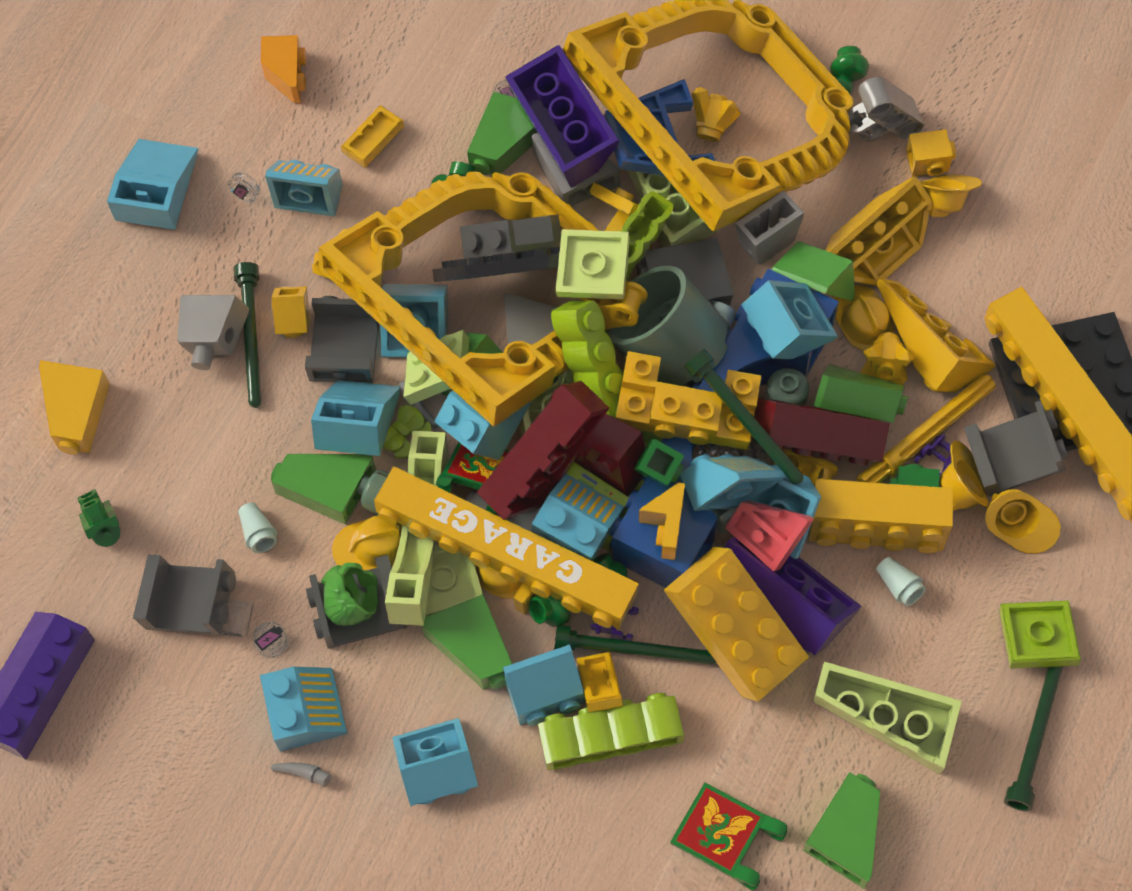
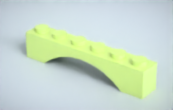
(414, 559)

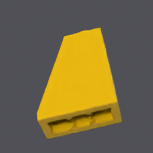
(73, 404)

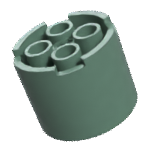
(673, 325)

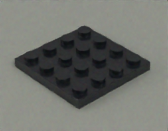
(497, 264)
(1099, 350)

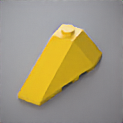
(939, 355)

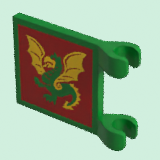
(468, 470)
(721, 832)

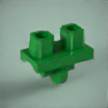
(98, 519)

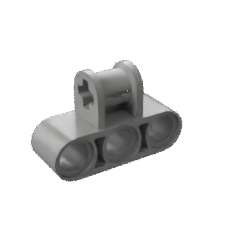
(884, 111)

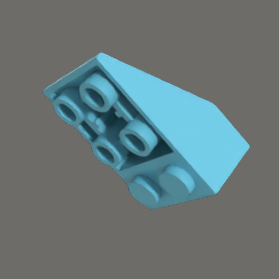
(152, 184)
(354, 417)

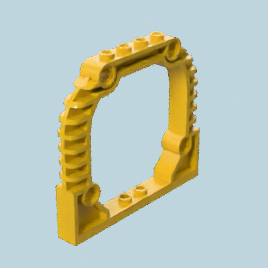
(716, 189)
(358, 257)

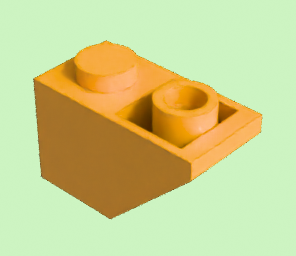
(282, 64)

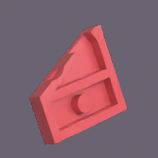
(768, 531)

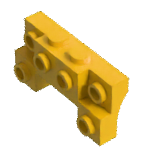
(682, 410)

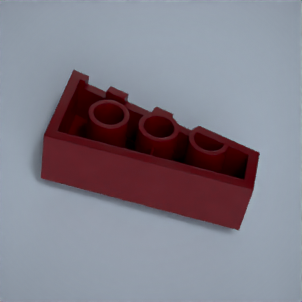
(823, 431)
(544, 451)

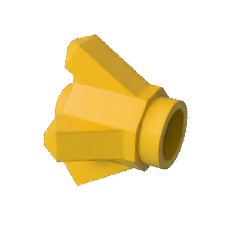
(713, 114)
(887, 358)

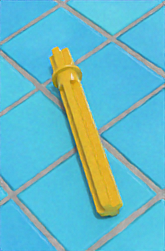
(928, 430)

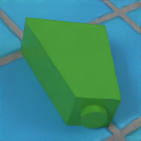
(501, 135)
(860, 394)
(323, 481)
(470, 641)
(848, 829)

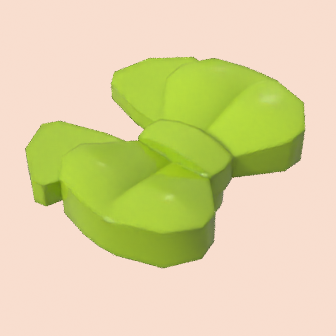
(408, 420)

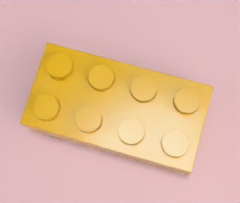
(882, 515)
(736, 623)

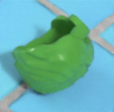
(342, 597)

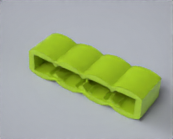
(645, 226)
(589, 349)
(611, 732)

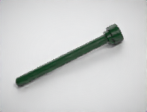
(246, 276)
(703, 368)
(566, 636)
(1020, 794)

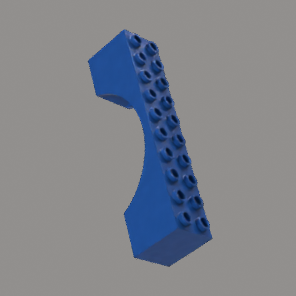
(634, 541)

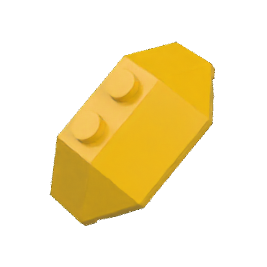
(884, 232)

